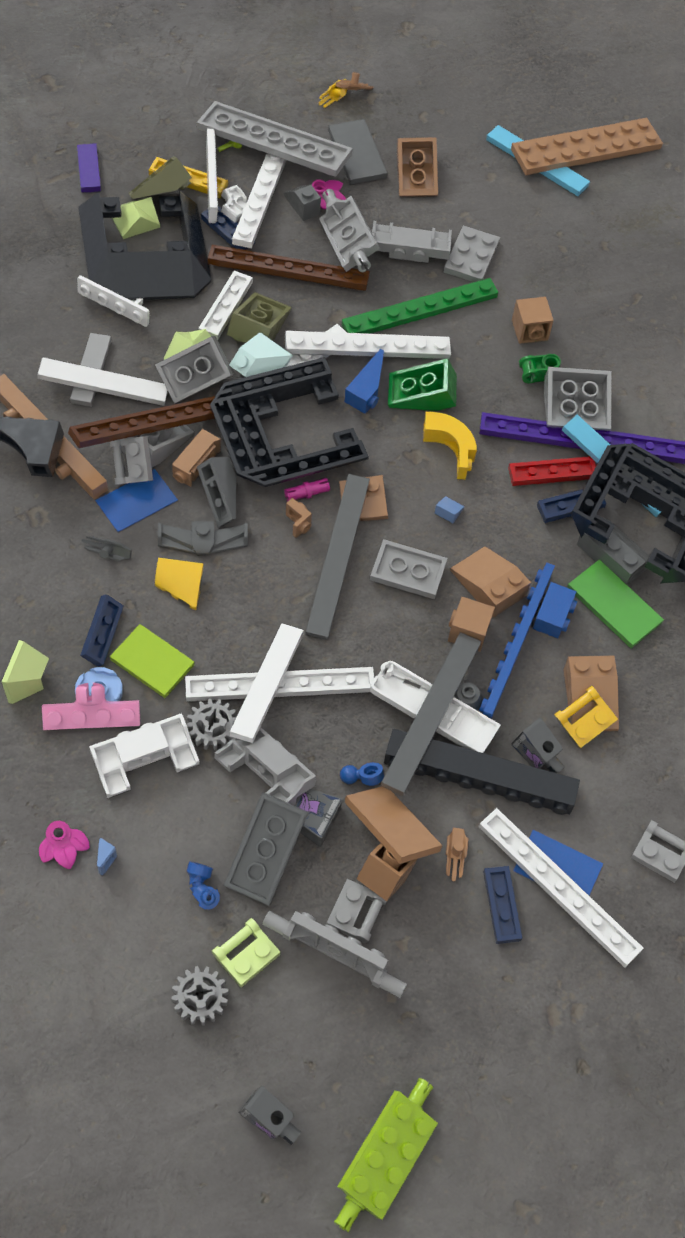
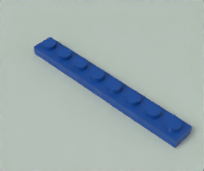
(519, 632)

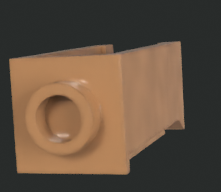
(198, 451)

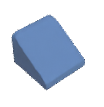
(448, 509)
(106, 856)

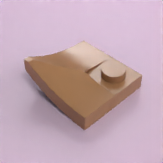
(375, 501)

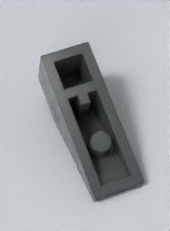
(220, 487)

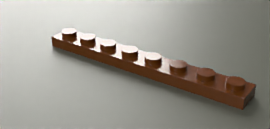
(288, 267)
(141, 422)

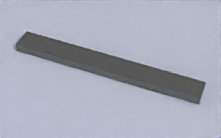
(337, 557)
(430, 714)

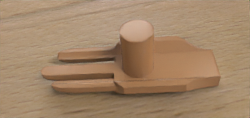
(353, 83)
(457, 851)

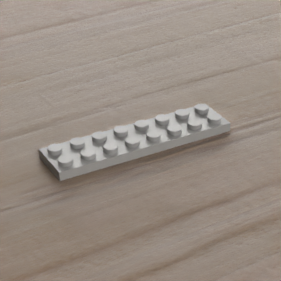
(275, 138)

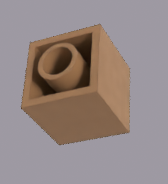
(532, 320)
(471, 619)
(384, 873)

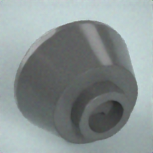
(470, 695)

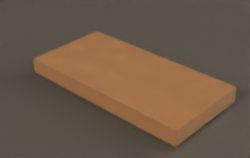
(393, 824)

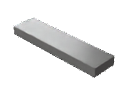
(93, 357)

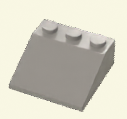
(578, 392)

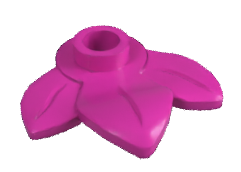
(321, 186)
(62, 848)

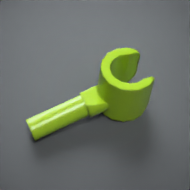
(229, 144)

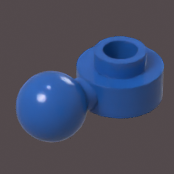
(370, 774)

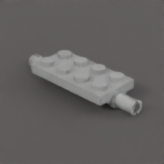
(348, 232)
(343, 949)

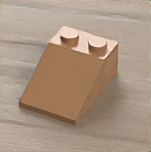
(417, 167)
(492, 579)
(594, 671)

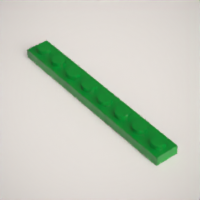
(421, 308)

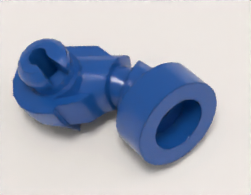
(205, 895)

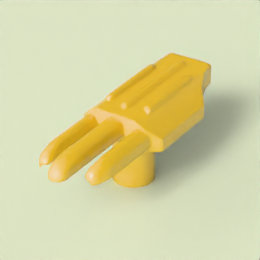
(335, 94)

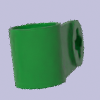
(538, 366)

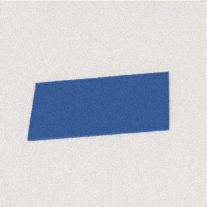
(136, 501)
(577, 866)

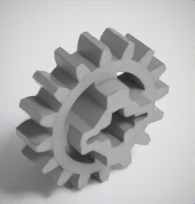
(205, 717)
(189, 996)

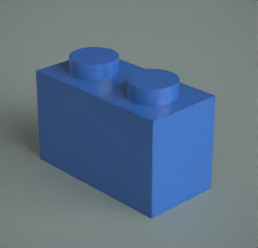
(554, 610)

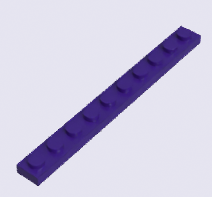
(538, 432)

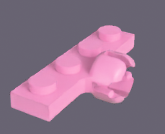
(90, 711)

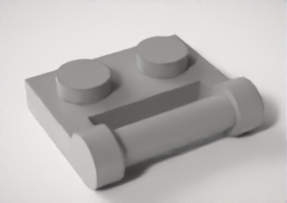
(137, 460)
(659, 857)
(349, 907)

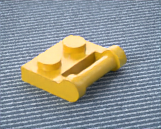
(591, 723)

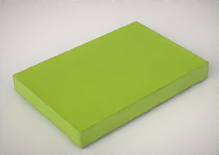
(152, 661)

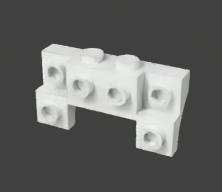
(141, 748)

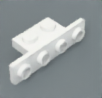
(129, 308)

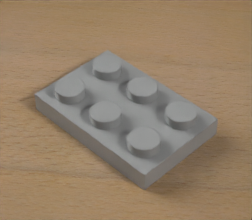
(471, 254)
(408, 569)

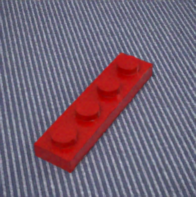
(551, 471)

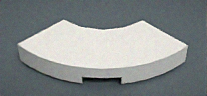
(234, 204)

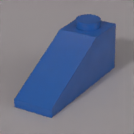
(364, 389)

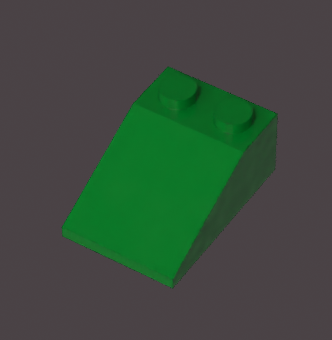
(423, 387)

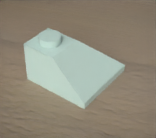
(260, 356)

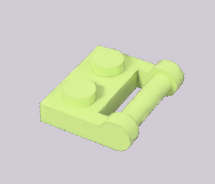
(252, 958)

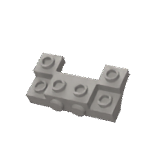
(412, 243)
(271, 763)

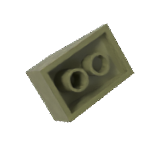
(165, 179)
(257, 316)

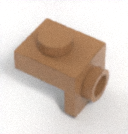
(300, 515)

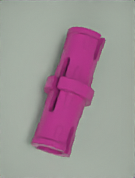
(307, 489)

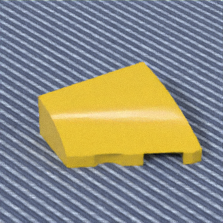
(180, 579)

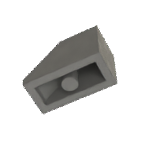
(304, 201)

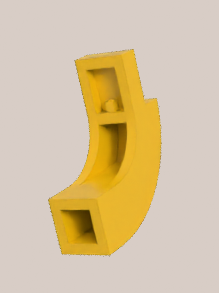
(454, 434)

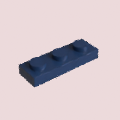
(224, 227)
(560, 506)
(102, 630)
(502, 905)

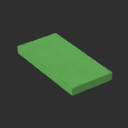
(615, 604)

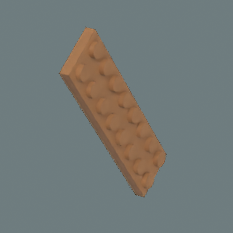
(586, 146)

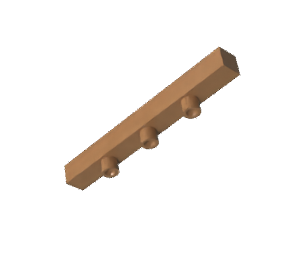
(70, 459)

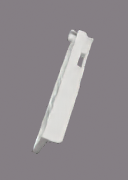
(460, 723)

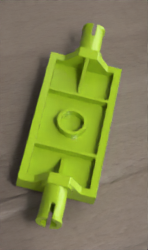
(386, 1156)

